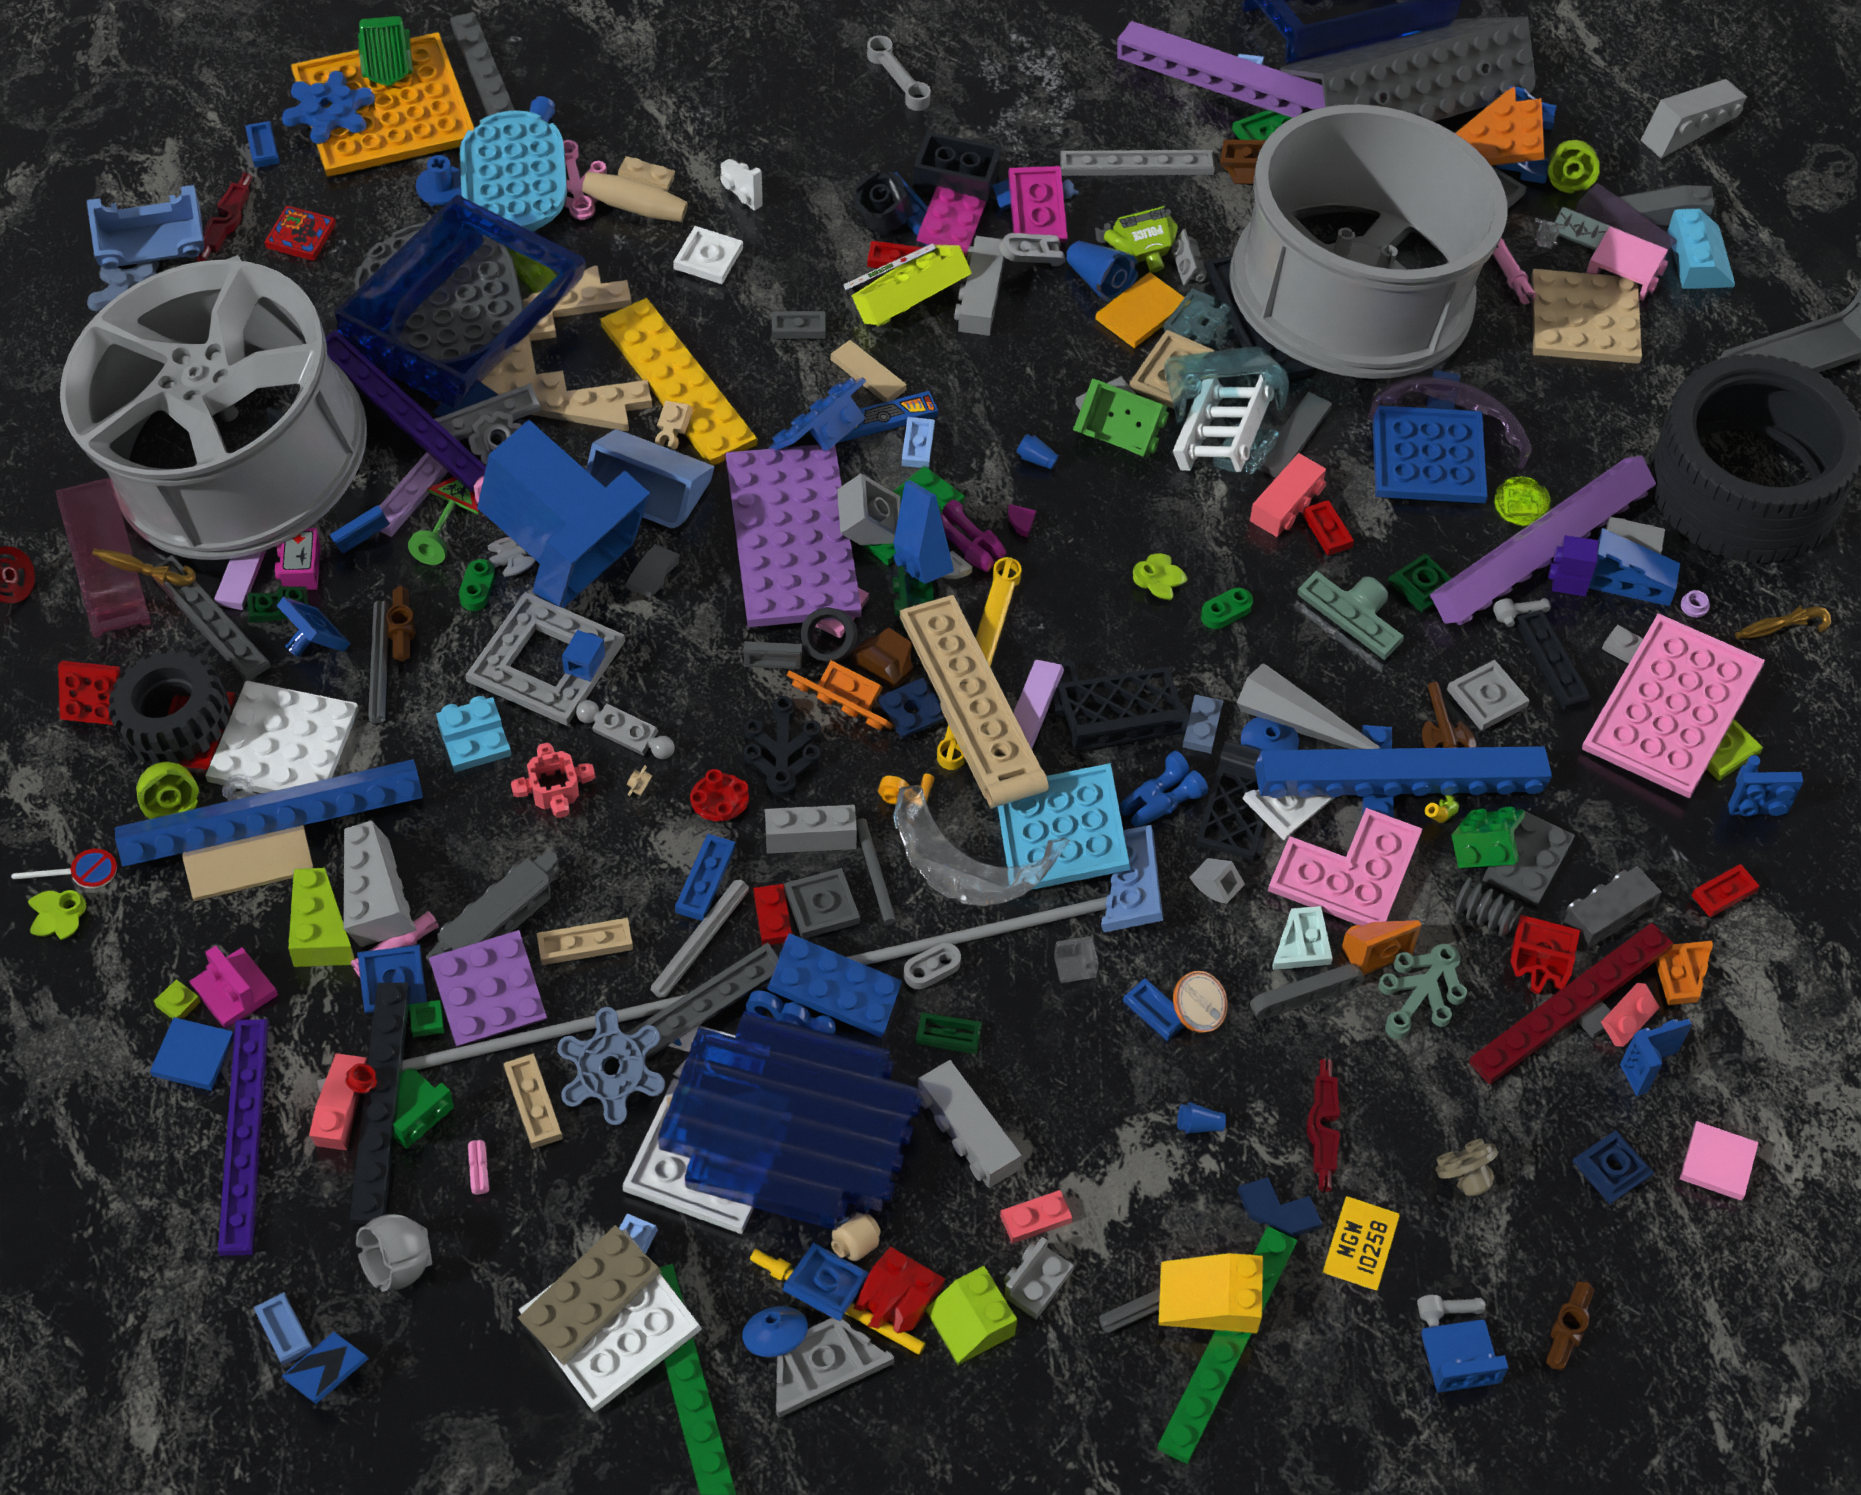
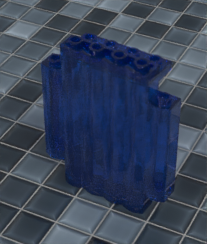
(790, 1120)

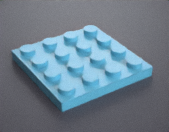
(1076, 807)

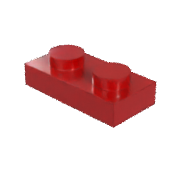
(885, 253)
(1328, 527)
(1725, 890)
(772, 913)

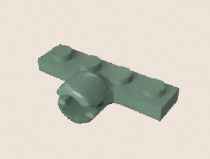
(1354, 610)

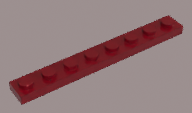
(1570, 1003)

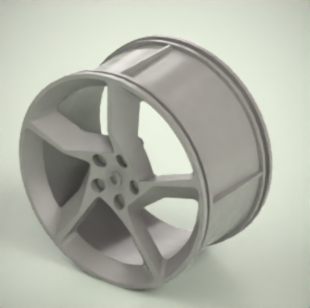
(1350, 300)
(194, 349)

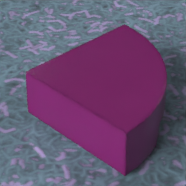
(1021, 519)

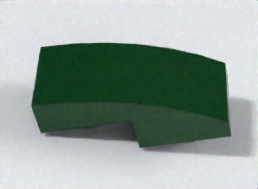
(263, 605)

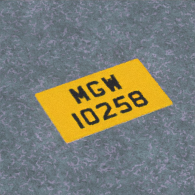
(1361, 1243)

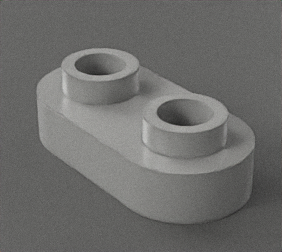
(930, 965)

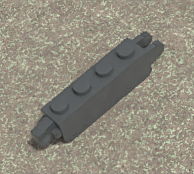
(502, 905)

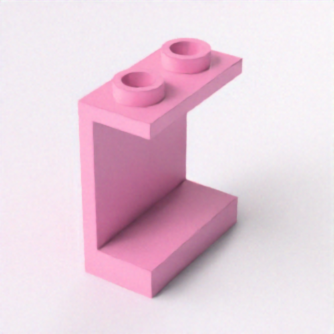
(1630, 258)

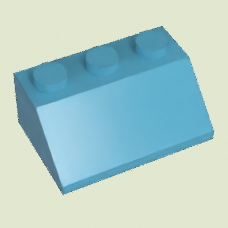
(1699, 250)

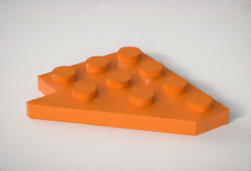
(1507, 130)

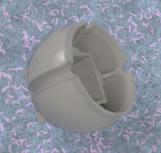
(393, 1251)

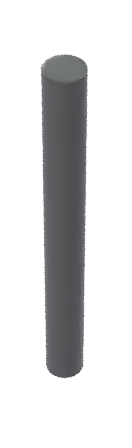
(875, 872)

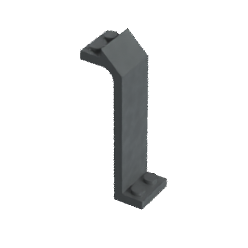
(1815, 344)

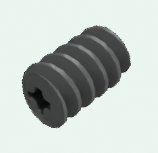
(1487, 908)

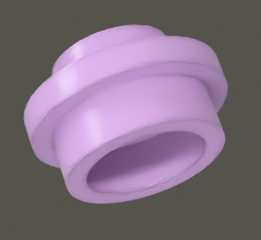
(1695, 603)

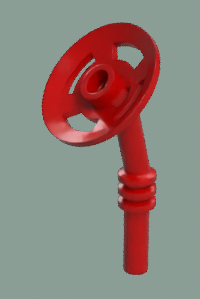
(10, 576)

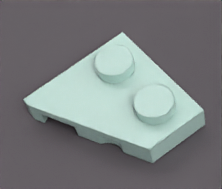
(1303, 940)

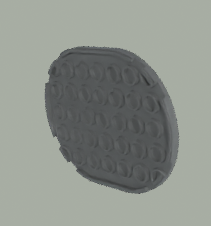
(465, 308)

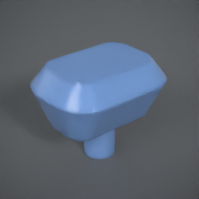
(1068, 189)

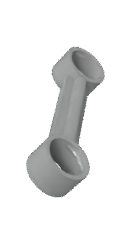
(899, 73)

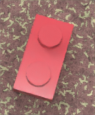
(1630, 1014)
(1036, 1216)

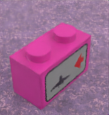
(299, 560)

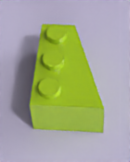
(315, 922)

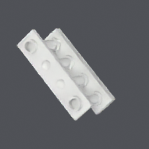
(1206, 408)

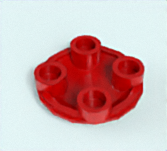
(719, 796)

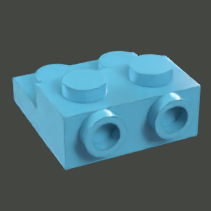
(473, 733)

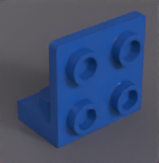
(1646, 1052)
(1462, 1356)

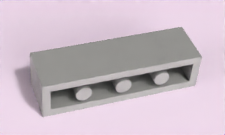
(981, 287)
(968, 1124)

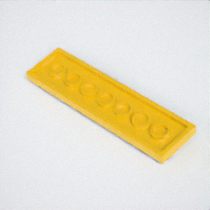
(678, 378)

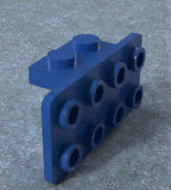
(828, 419)

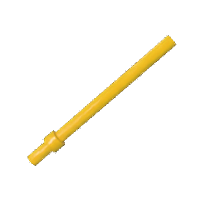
(782, 1270)

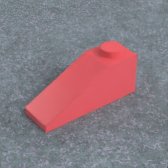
(336, 1106)

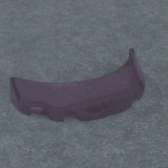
(1461, 394)

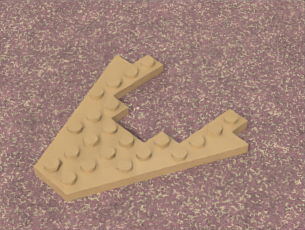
(591, 406)

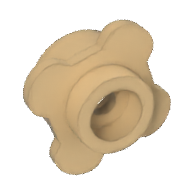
(639, 781)

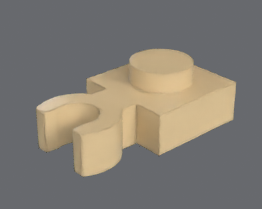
(673, 420)

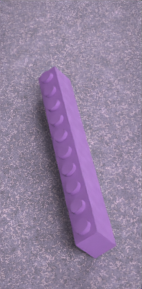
(1218, 71)
(1536, 543)

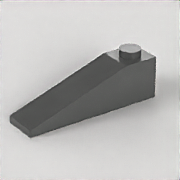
(1660, 203)

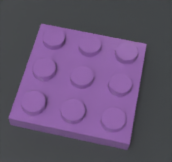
(487, 988)

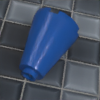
(1103, 268)

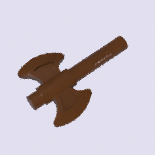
(1445, 734)

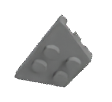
(824, 1363)

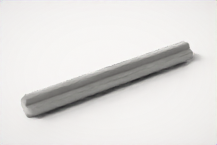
(699, 938)

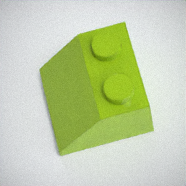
(972, 1315)

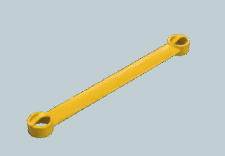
(987, 638)

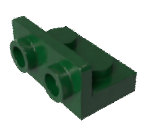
(910, 591)

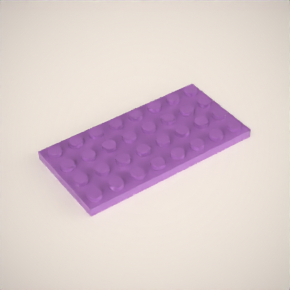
(790, 534)

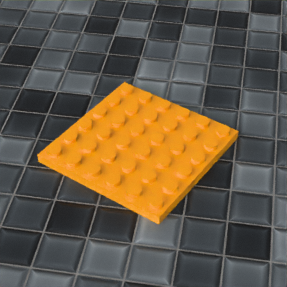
(405, 120)

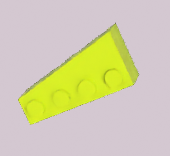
(911, 284)

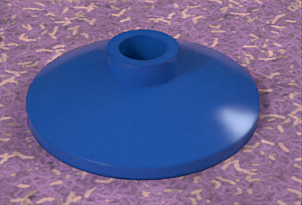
(1256, 737)
(775, 1331)

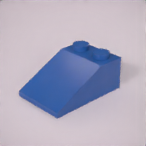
(921, 536)

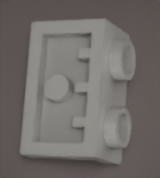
(1036, 1279)

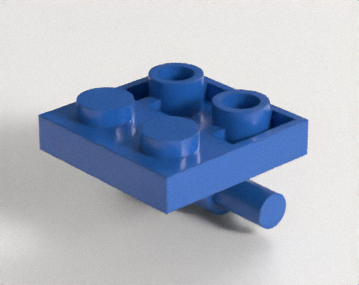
(1763, 791)

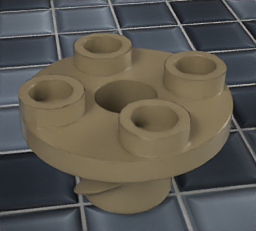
(1469, 1167)

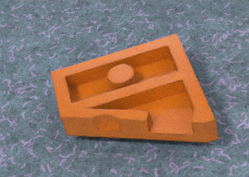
(1684, 971)

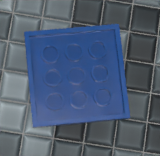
(1429, 454)

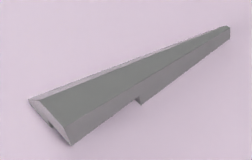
(1280, 701)

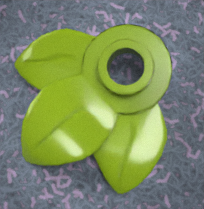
(1158, 575)
(54, 915)

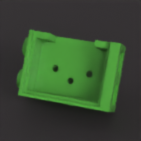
(1122, 428)

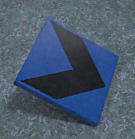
(324, 1367)

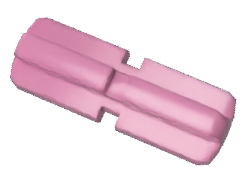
(478, 1167)

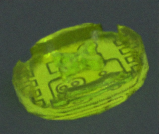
(1521, 500)

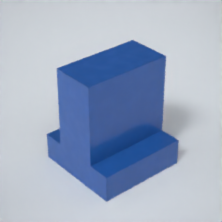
(559, 512)

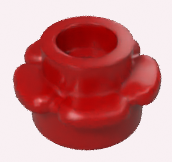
(361, 1078)

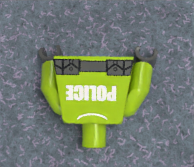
(1143, 235)

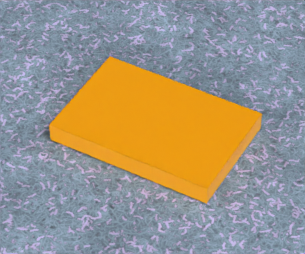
(1140, 310)

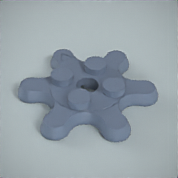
(119, 281)
(591, 1059)

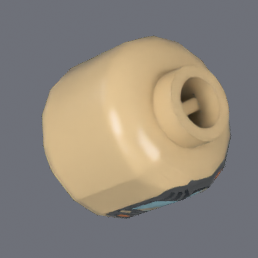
(855, 1236)

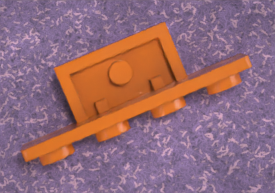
(847, 689)

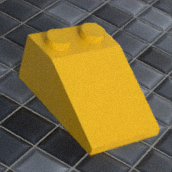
(1212, 1292)

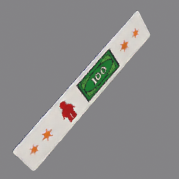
(889, 266)

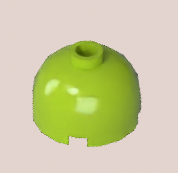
(1573, 166)
(166, 790)

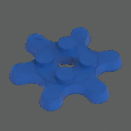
(323, 120)

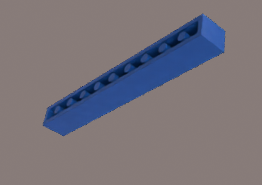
(1402, 771)
(267, 812)

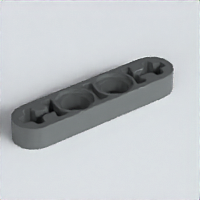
(1307, 991)

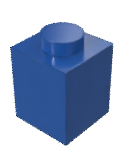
(583, 655)

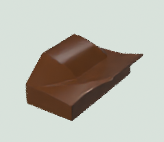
(1240, 159)
(885, 657)

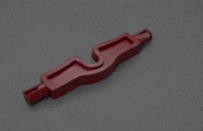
(230, 207)
(1324, 1139)

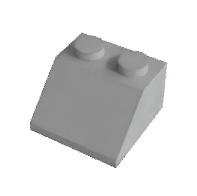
(867, 511)

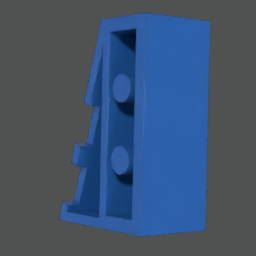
(1633, 570)

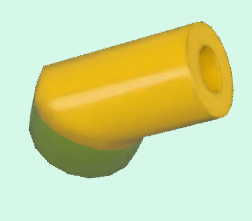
(1441, 814)

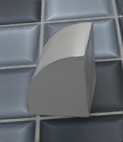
(1218, 879)

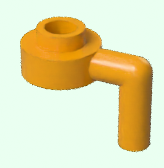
(890, 787)

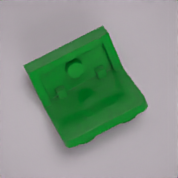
(1487, 838)
(419, 1107)

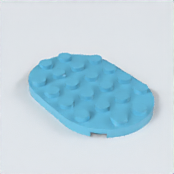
(515, 168)

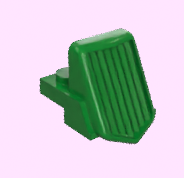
(384, 50)

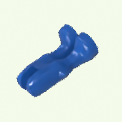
(1152, 793)

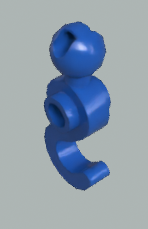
(789, 1012)

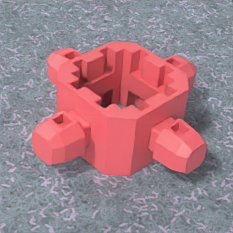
(558, 797)

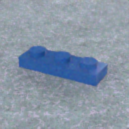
(705, 877)

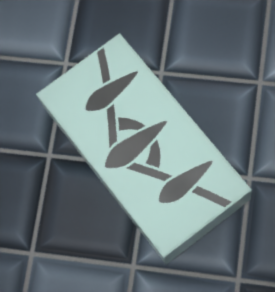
(1581, 228)

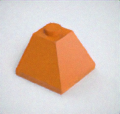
(1379, 943)

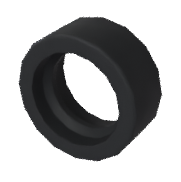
(807, 634)

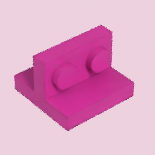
(232, 986)

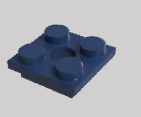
(912, 695)
(1609, 1182)

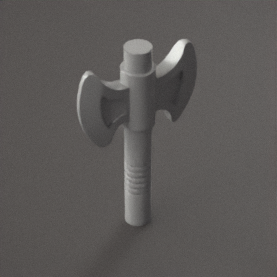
(511, 555)

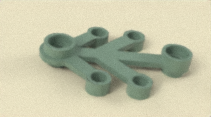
(1425, 985)

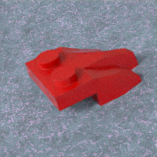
(1544, 952)
(898, 1291)

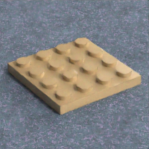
(1586, 316)

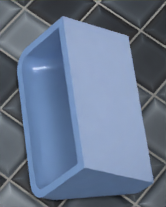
(669, 476)

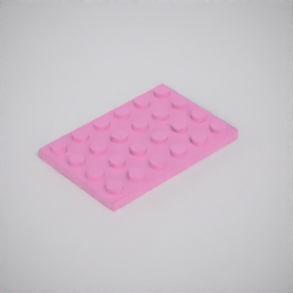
(1673, 705)

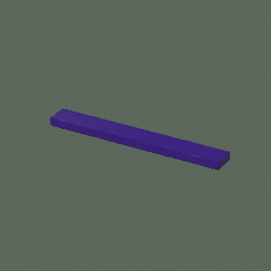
(405, 412)
(243, 1138)

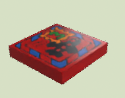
(300, 233)

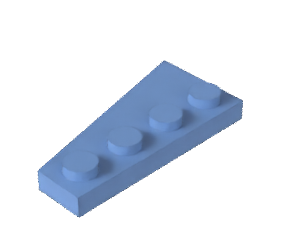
(1135, 892)

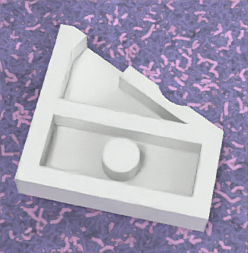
(743, 182)

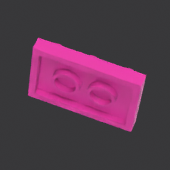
(1038, 201)
(951, 219)

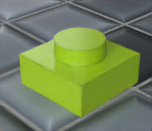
(177, 1000)

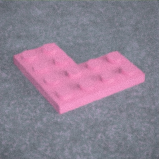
(1353, 886)

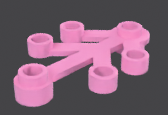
(580, 206)

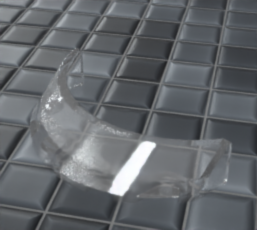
(954, 872)

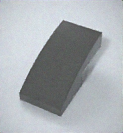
(651, 571)

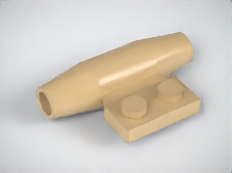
(638, 189)

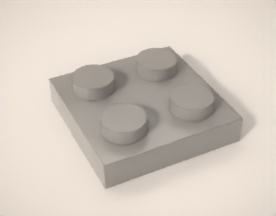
(1488, 695)

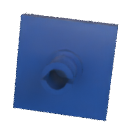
(312, 627)

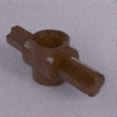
(401, 633)
(1564, 1337)

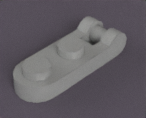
(1032, 248)

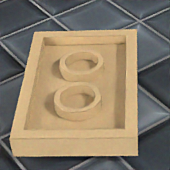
(1151, 378)

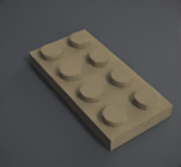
(589, 1295)

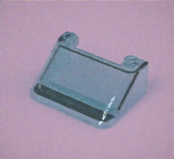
(1187, 371)

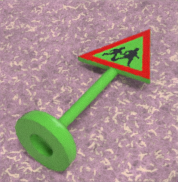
(428, 545)

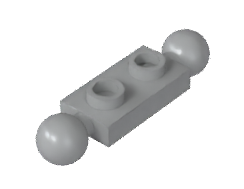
(625, 729)

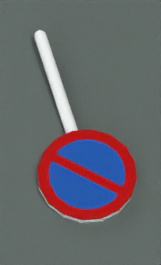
(89, 869)

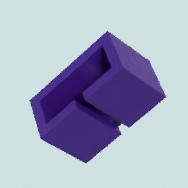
(1573, 565)

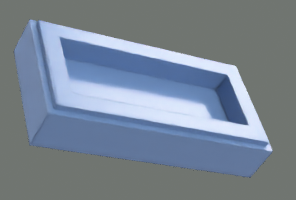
(283, 1329)

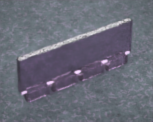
(1614, 212)

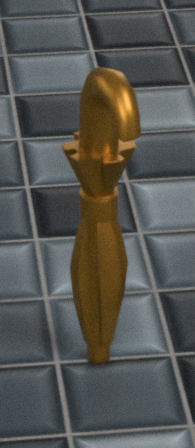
(130, 563)
(1798, 616)

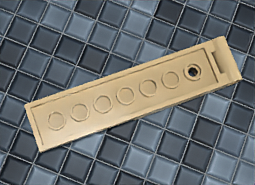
(974, 703)

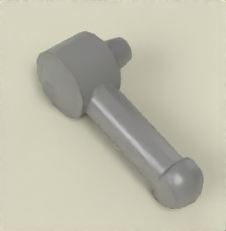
(1506, 610)
(1433, 1307)

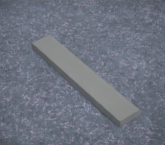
(1137, 162)

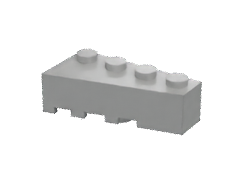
(1691, 115)
(372, 889)

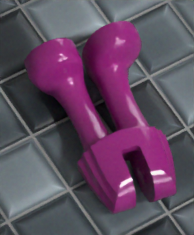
(985, 546)

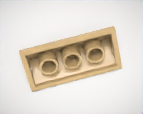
(247, 862)

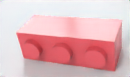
(1288, 495)

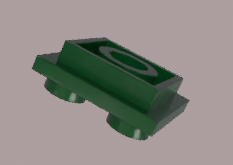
(1409, 585)

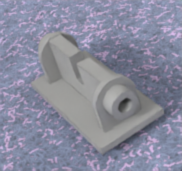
(1187, 258)

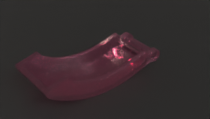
(96, 521)

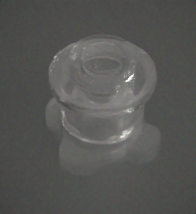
(1547, 233)
(238, 781)

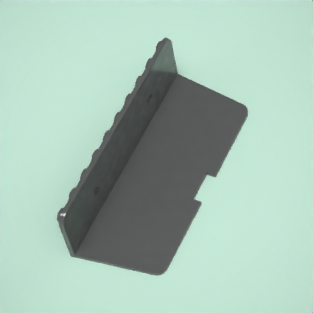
(1431, 70)

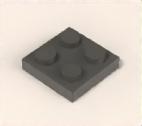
(821, 903)

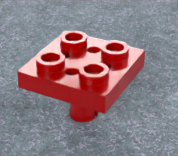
(87, 692)

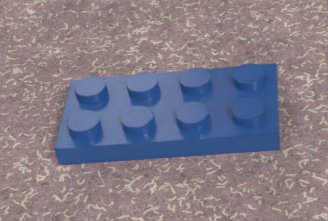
(834, 985)

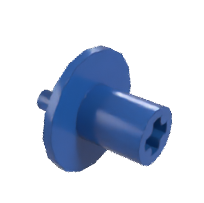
(439, 181)

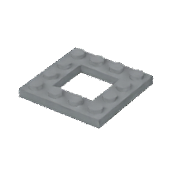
(530, 614)

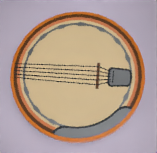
(1200, 1001)

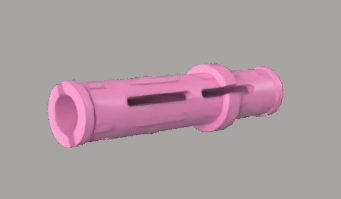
(1515, 277)
(424, 925)

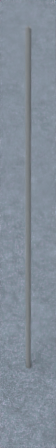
(655, 1007)

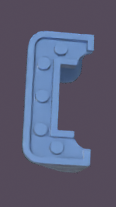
(146, 231)

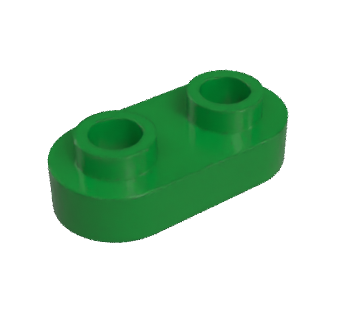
(477, 582)
(1229, 608)

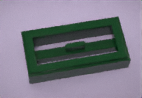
(946, 1037)

